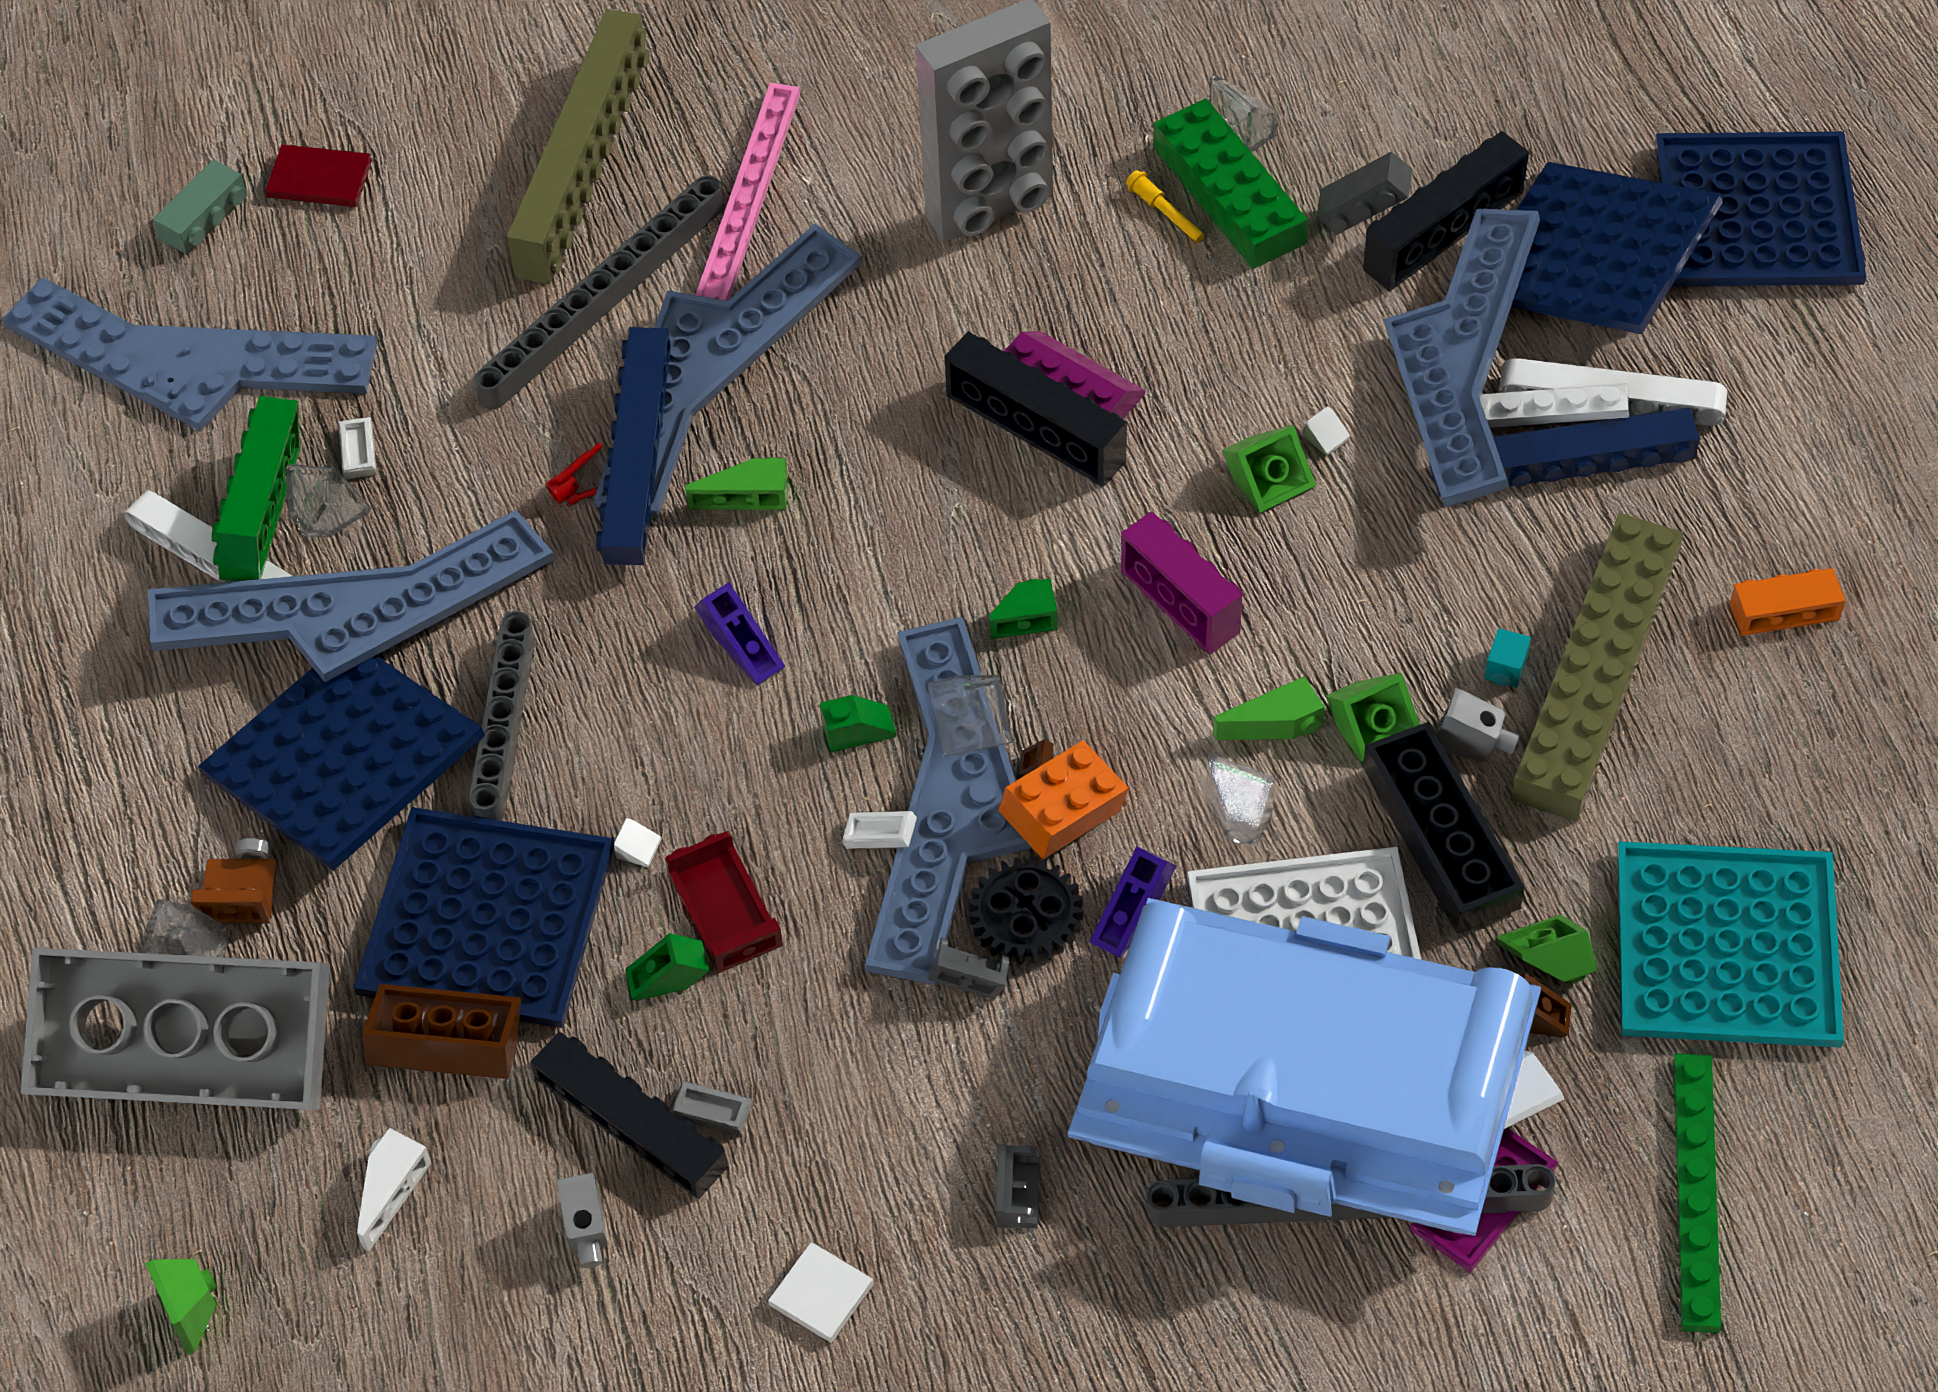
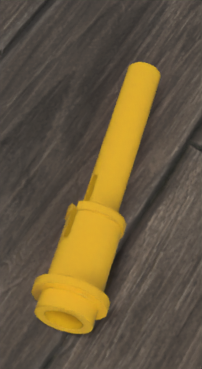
(1143, 187)

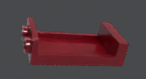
(722, 902)

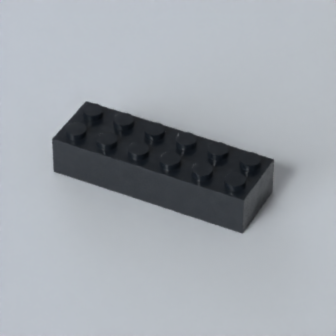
(1444, 210)
(1036, 408)
(1443, 827)

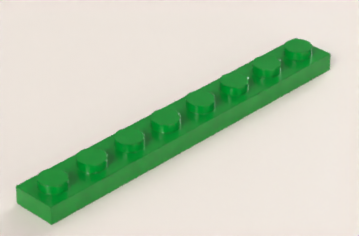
(1696, 1194)

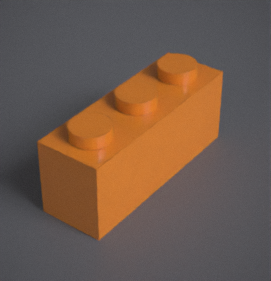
(1787, 601)

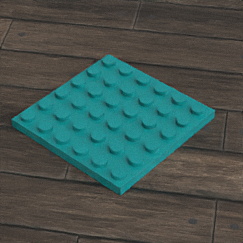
(1728, 944)

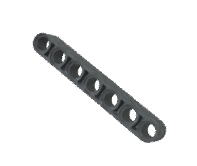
(502, 704)

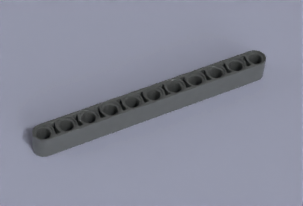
(598, 292)
(1222, 1212)

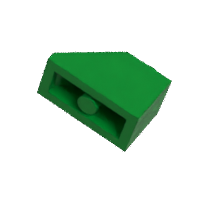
(1025, 610)
(855, 722)
(667, 967)

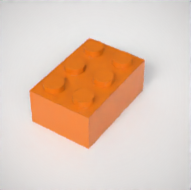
(1063, 799)

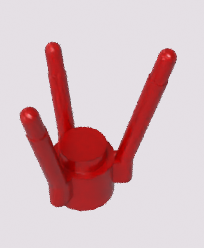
(563, 485)

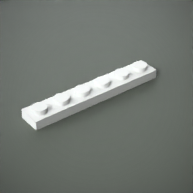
(1556, 405)

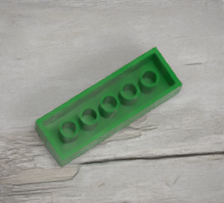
(1230, 183)
(256, 489)

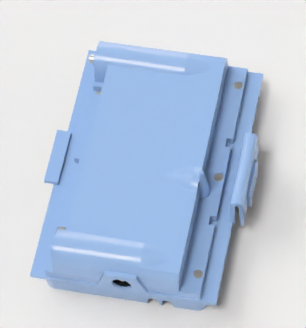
(1307, 1066)

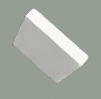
(821, 1292)

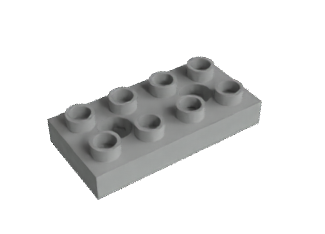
(986, 119)
(175, 1028)

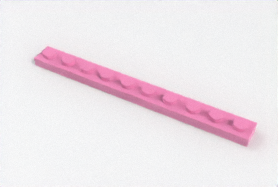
(749, 192)

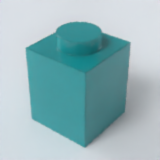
(1507, 658)

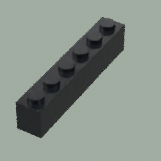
(630, 1114)

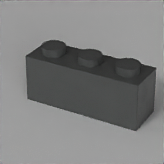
(1364, 193)

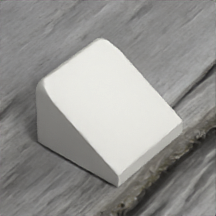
(1326, 431)
(636, 843)

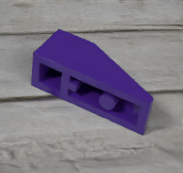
(739, 633)
(1142, 879)

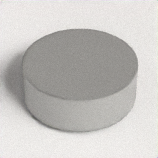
(253, 849)

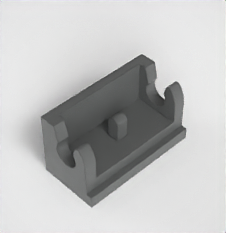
(967, 970)
(1017, 1187)

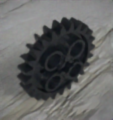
(1050, 893)

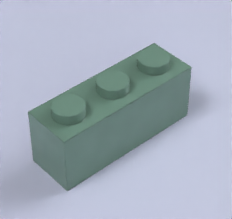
(200, 206)

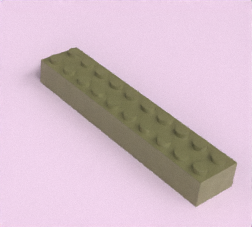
(578, 147)
(1597, 667)

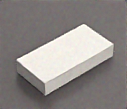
(357, 448)
(879, 829)

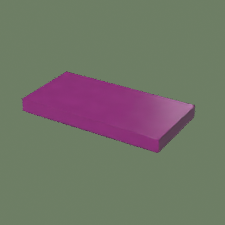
(1470, 1249)

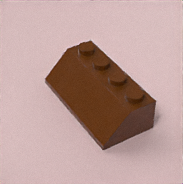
(442, 1031)

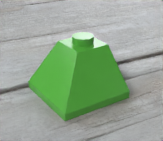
(1269, 467)
(1372, 710)
(1553, 947)
(185, 1296)

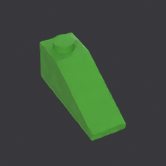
(746, 486)
(1274, 715)

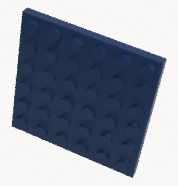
(1782, 209)
(1608, 245)
(341, 756)
(487, 911)

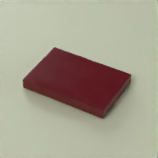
(318, 175)

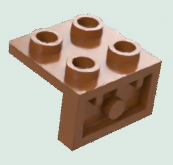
(237, 890)

